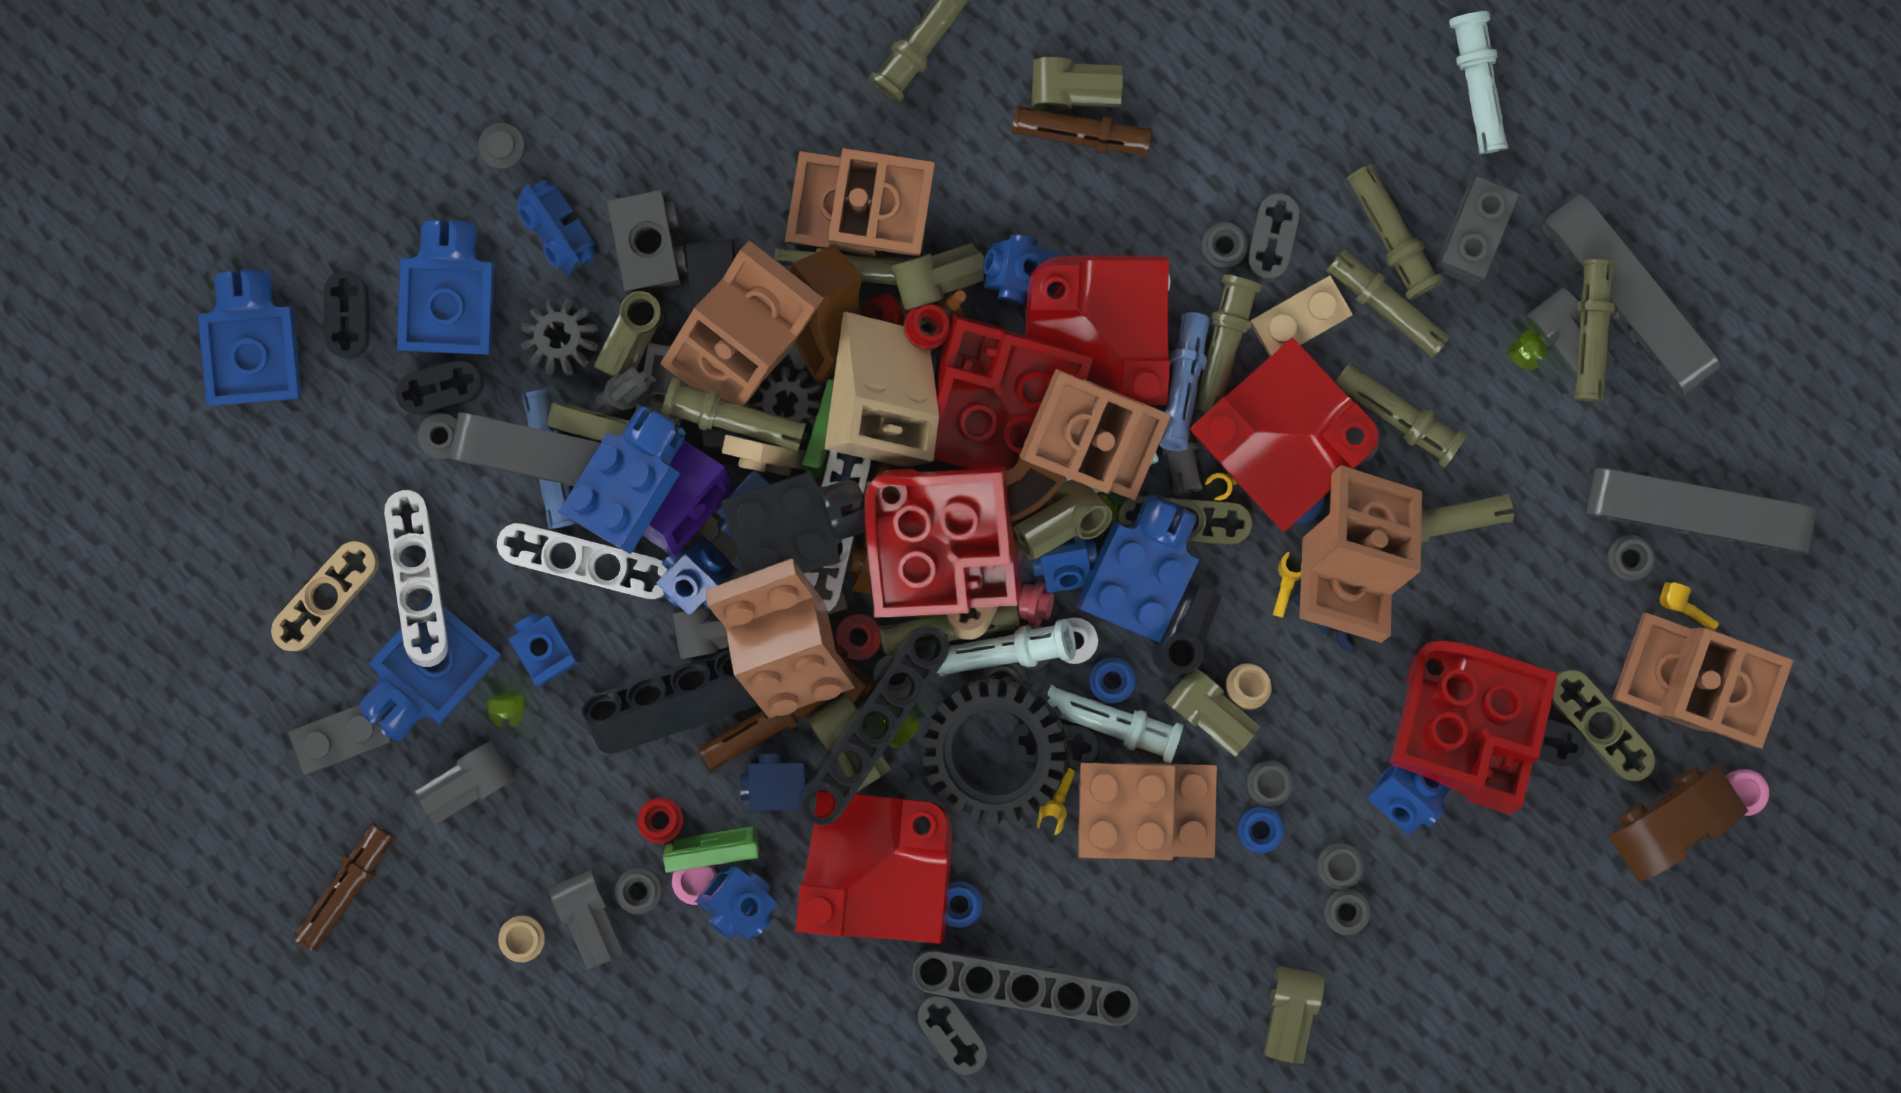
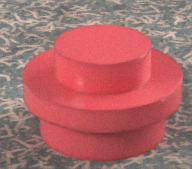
(1035, 603)

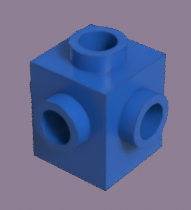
(1011, 265)
(1067, 564)
(692, 573)
(1408, 798)
(737, 903)

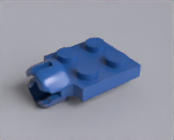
(446, 293)
(248, 343)
(626, 480)
(1142, 569)
(425, 691)

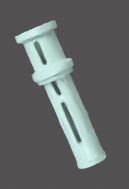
(1477, 60)
(1025, 647)
(1135, 729)

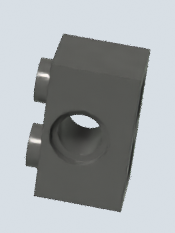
(630, 220)
(1476, 231)

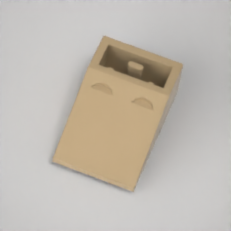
(882, 395)

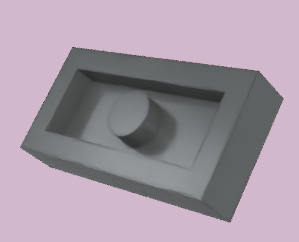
(335, 739)

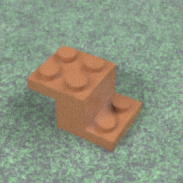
(860, 203)
(742, 327)
(1094, 435)
(1361, 554)
(780, 639)
(1702, 680)
(1147, 811)

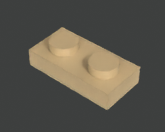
(1302, 316)
(763, 455)

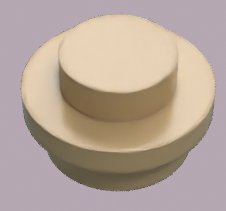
(1248, 686)
(521, 938)

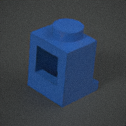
(559, 656)

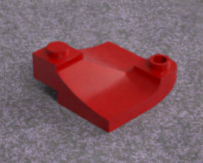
(1109, 311)
(992, 391)
(1285, 434)
(941, 542)
(1474, 722)
(877, 871)

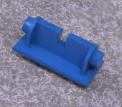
(543, 210)

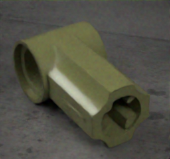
(1067, 84)
(929, 277)
(628, 342)
(1073, 512)
(1205, 706)
(829, 723)
(1293, 1007)

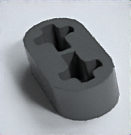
(1284, 238)
(942, 1040)

